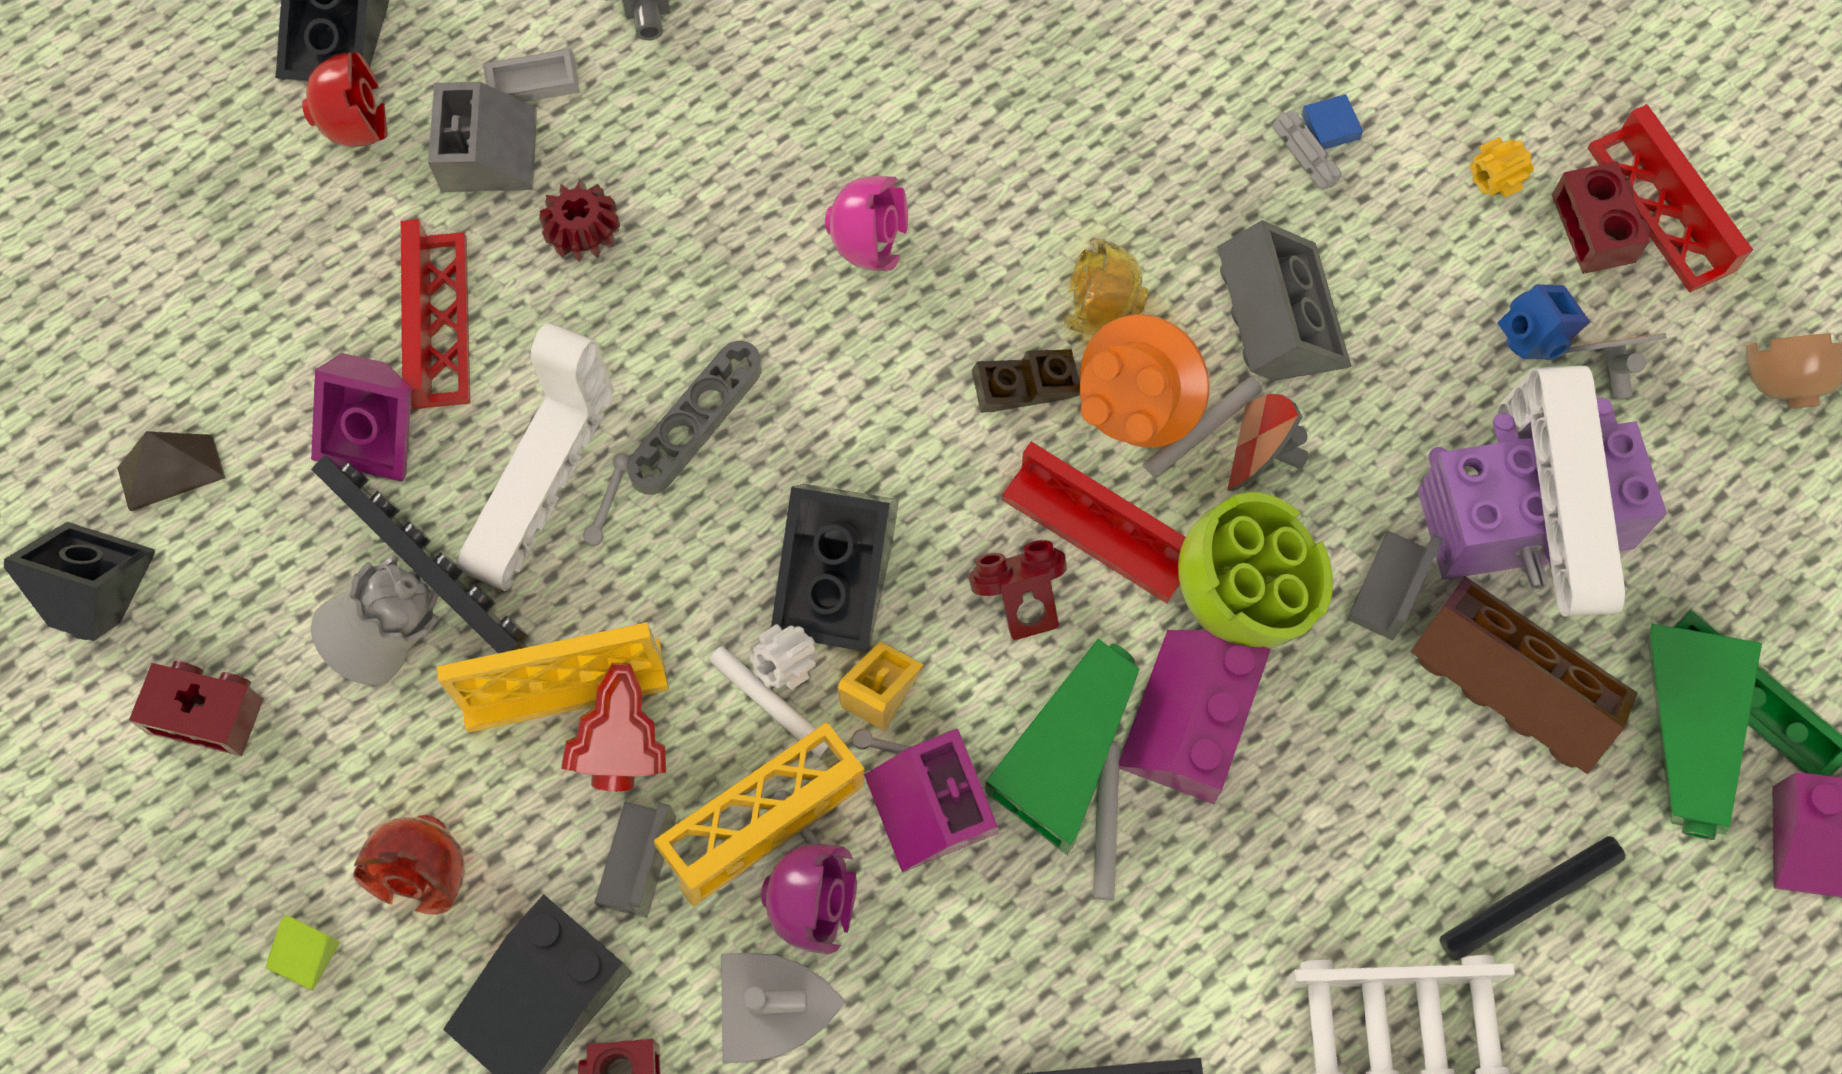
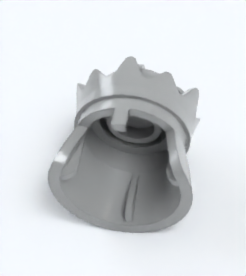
(374, 622)

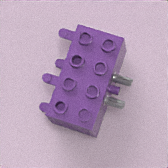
(1498, 515)

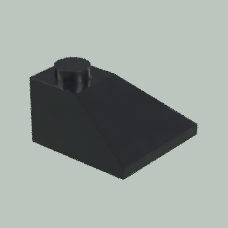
(79, 578)

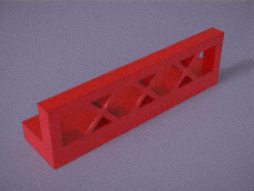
(1686, 198)
(417, 311)
(1097, 521)

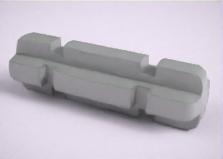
(1307, 150)

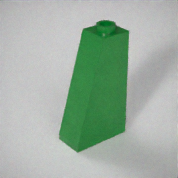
(1703, 717)
(1061, 754)

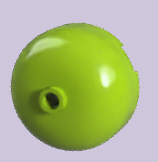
(1254, 572)

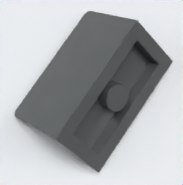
(1393, 584)
(634, 860)

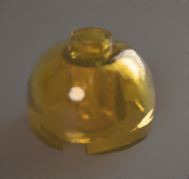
(1106, 285)

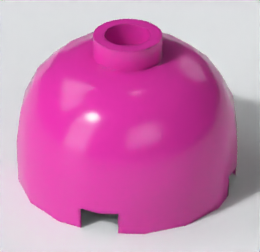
(865, 214)

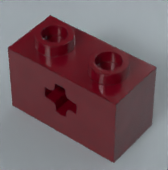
(168, 708)

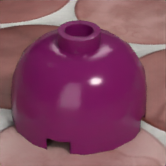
(810, 896)

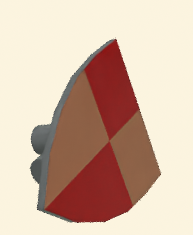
(1266, 434)

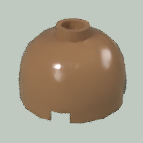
(1797, 368)

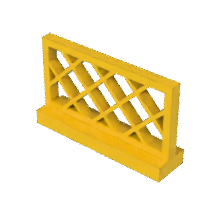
(550, 676)

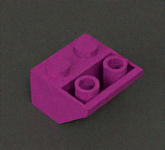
(931, 801)

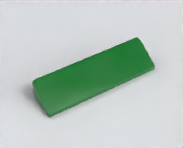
(1784, 717)

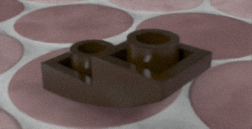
(1034, 380)

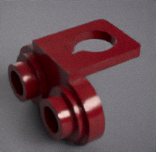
(1021, 575)

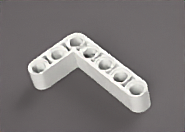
(1563, 418)
(524, 497)

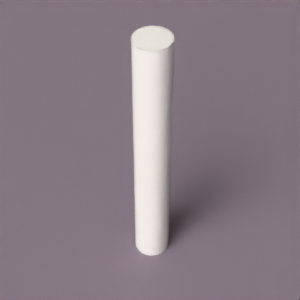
(765, 697)

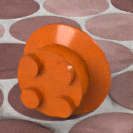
(1143, 381)

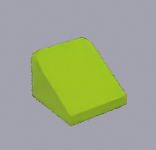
(300, 952)

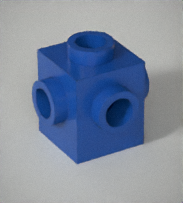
(1542, 322)

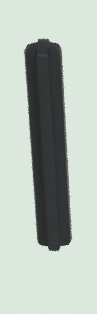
(1532, 898)

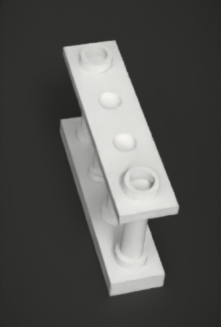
(1476, 970)

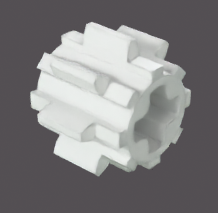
(783, 656)

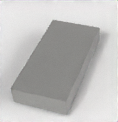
(534, 75)

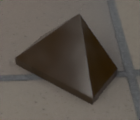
(168, 466)

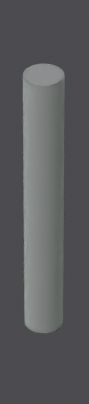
(1209, 422)
(1107, 827)

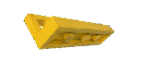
(771, 829)

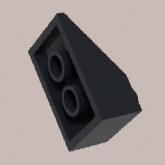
(325, 28)
(834, 564)
(536, 993)

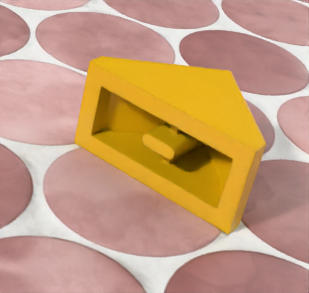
(878, 685)

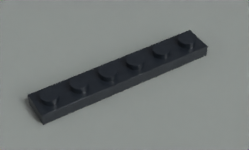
(410, 546)

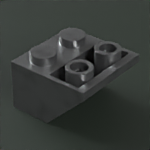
(481, 139)

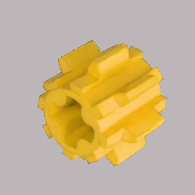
(1501, 167)

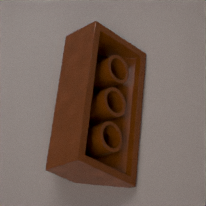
(1526, 676)

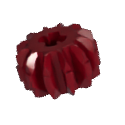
(579, 220)

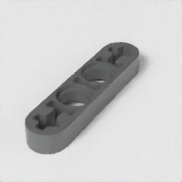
(690, 414)

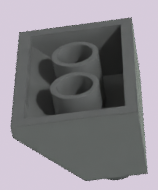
(1282, 303)

